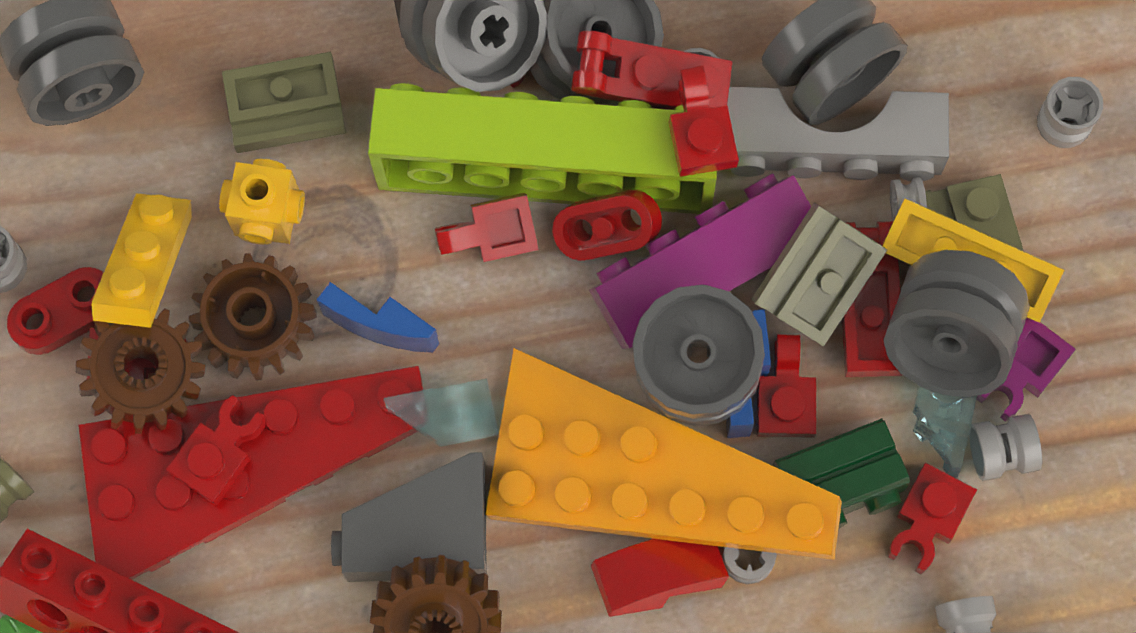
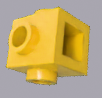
(270, 217)

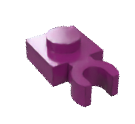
(1035, 364)

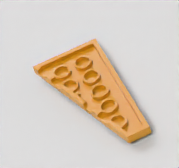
(614, 467)

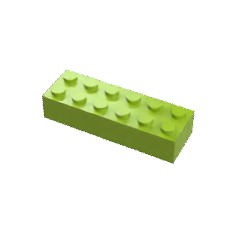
(529, 146)

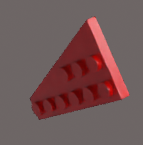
(310, 432)

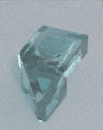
(448, 413)
(945, 424)

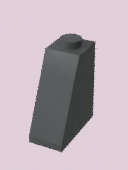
(421, 518)

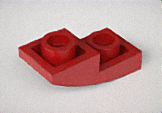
(654, 570)

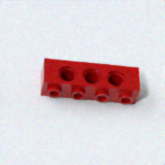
(73, 594)

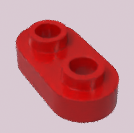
(611, 225)
(63, 314)

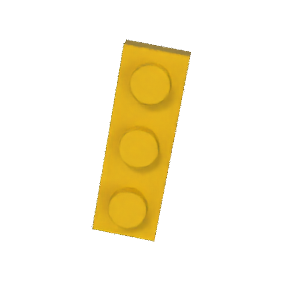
(925, 231)
(142, 260)

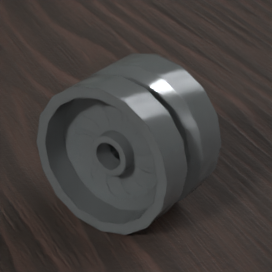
(621, 19)
(475, 41)
(833, 56)
(70, 60)
(957, 323)
(667, 337)

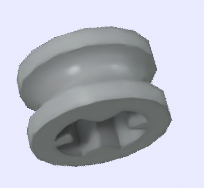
(914, 191)
(748, 576)

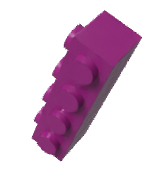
(719, 253)

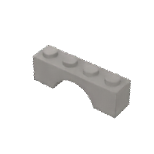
(904, 139)

